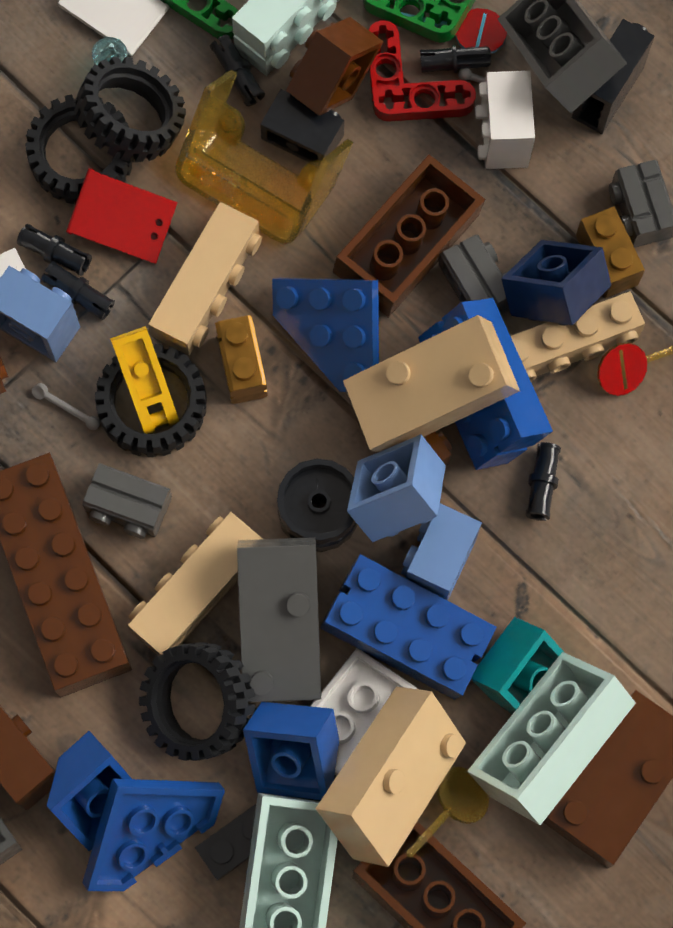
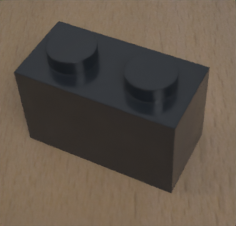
(300, 130)

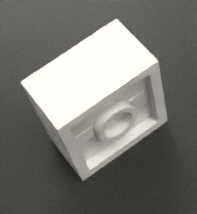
(506, 119)

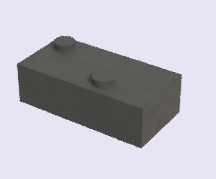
(562, 47)
(279, 618)

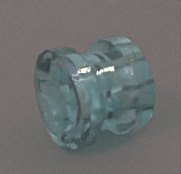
(108, 46)

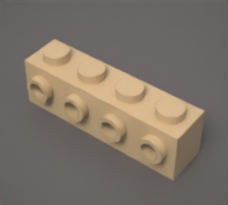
(205, 278)
(556, 346)
(194, 588)

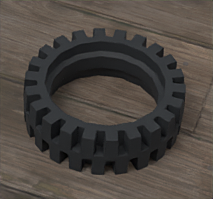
(116, 135)
(37, 140)
(164, 441)
(160, 708)

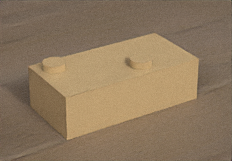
(431, 384)
(391, 776)

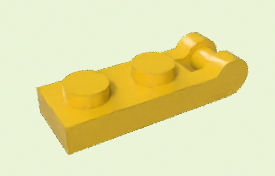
(144, 378)

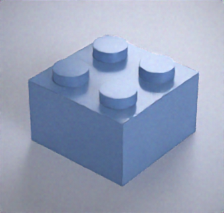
(36, 314)
(397, 488)
(442, 551)

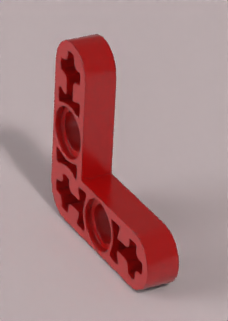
(396, 88)

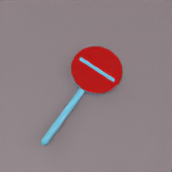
(479, 30)

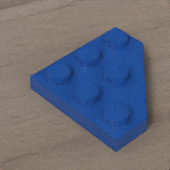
(331, 322)
(145, 827)

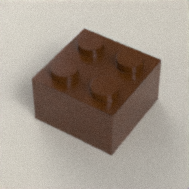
(333, 65)

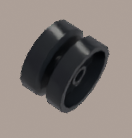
(317, 483)

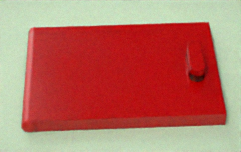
(121, 216)

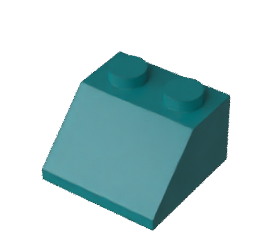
(516, 664)

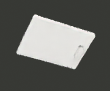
(121, 19)

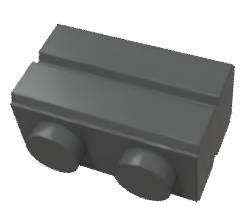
(643, 202)
(473, 271)
(126, 501)

